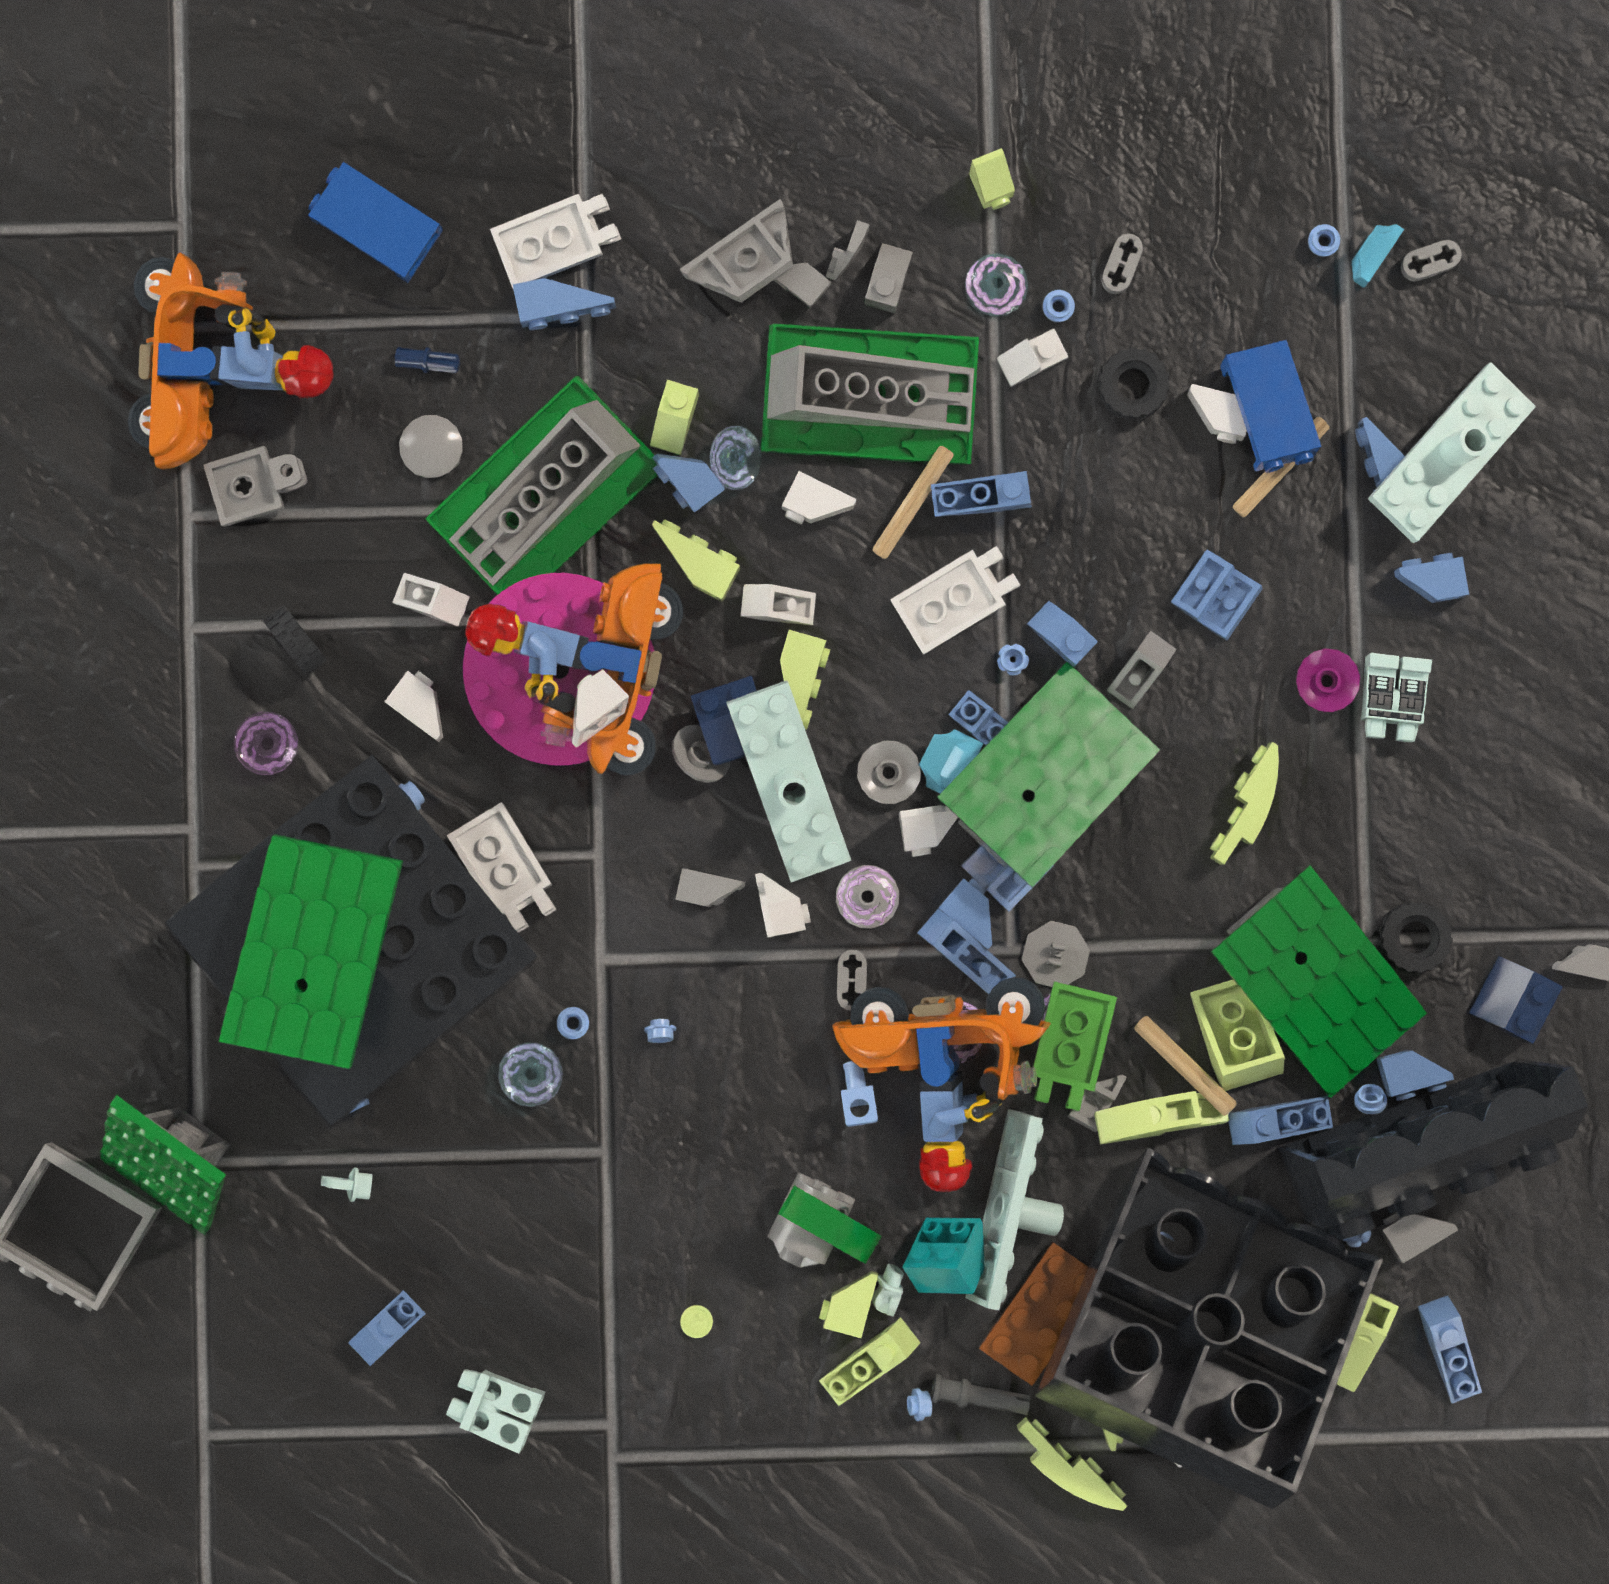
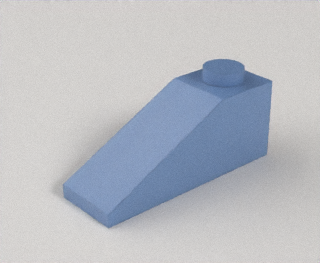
(964, 951)

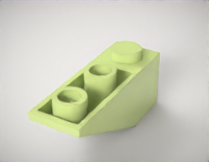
(703, 567)
(800, 665)
(1367, 1340)
(870, 1361)

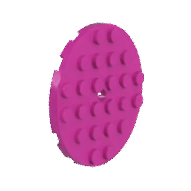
(498, 682)

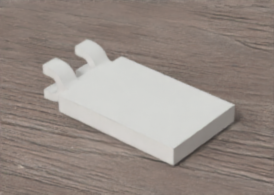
(553, 238)
(953, 599)
(503, 864)

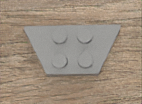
(745, 257)

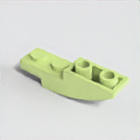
(1257, 793)
(1156, 1117)
(1078, 1477)

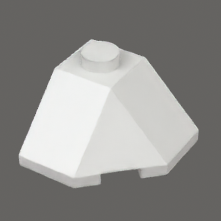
(925, 828)
(780, 908)

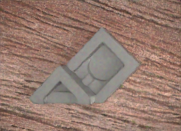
(842, 259)
(804, 283)
(705, 888)
(1586, 961)
(1097, 1100)

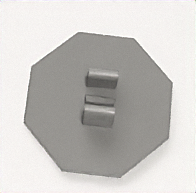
(1055, 954)

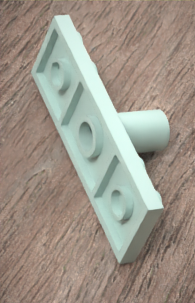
(1451, 452)
(782, 755)
(1010, 1209)

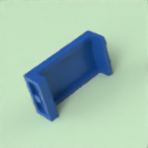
(374, 221)
(1272, 405)

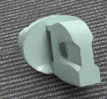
(357, 1184)
(889, 1291)

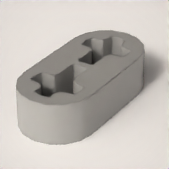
(1115, 261)
(1433, 267)
(843, 977)

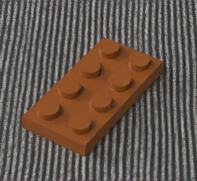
(1036, 1315)

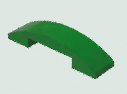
(829, 1224)

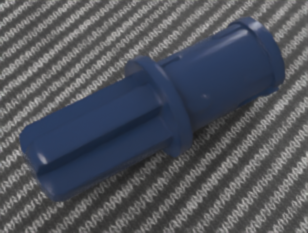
(427, 360)

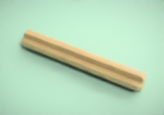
(1267, 481)
(912, 502)
(1185, 1065)

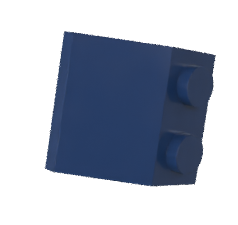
(717, 721)
(1515, 1000)

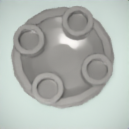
(431, 446)

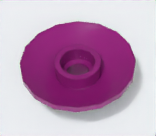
(1344, 680)

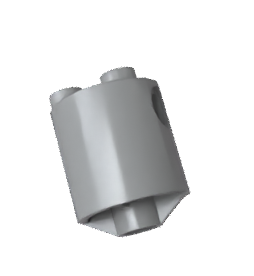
(798, 1244)

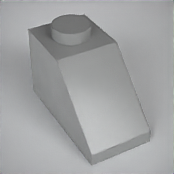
(888, 278)
(1141, 669)
(1413, 1234)

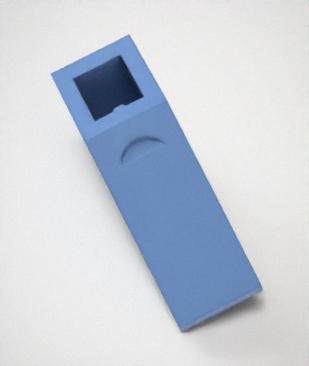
(549, 301)
(1379, 449)
(982, 495)
(1279, 1120)
(1450, 1348)

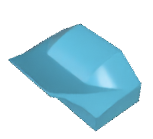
(1374, 252)
(947, 758)

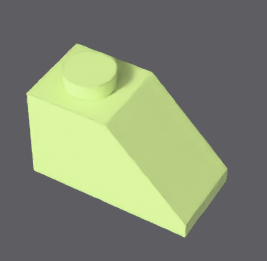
(992, 179)
(674, 417)
(850, 1306)

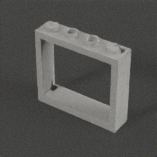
(34, 1267)

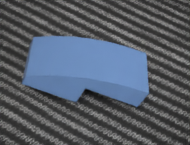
(977, 718)

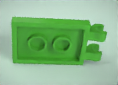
(1074, 1042)

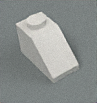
(1218, 412)
(814, 500)
(431, 599)
(778, 604)
(417, 703)
(596, 705)

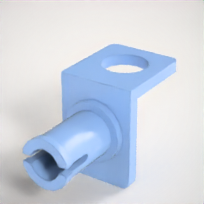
(857, 1095)

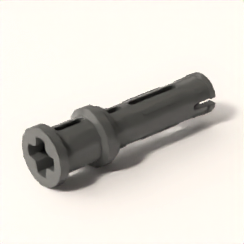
(964, 1393)

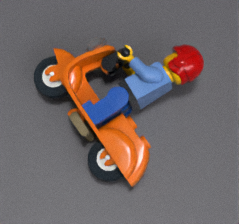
(176, 413)
(632, 614)
(886, 1035)

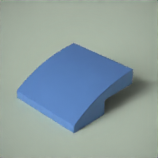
(1216, 595)
(999, 881)

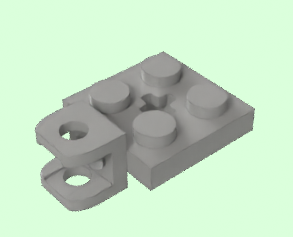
(267, 480)

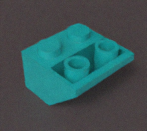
(947, 1256)

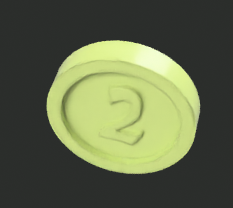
(696, 1321)

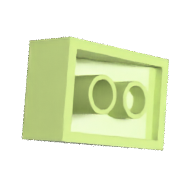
(1236, 1036)

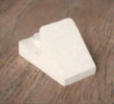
(1032, 357)

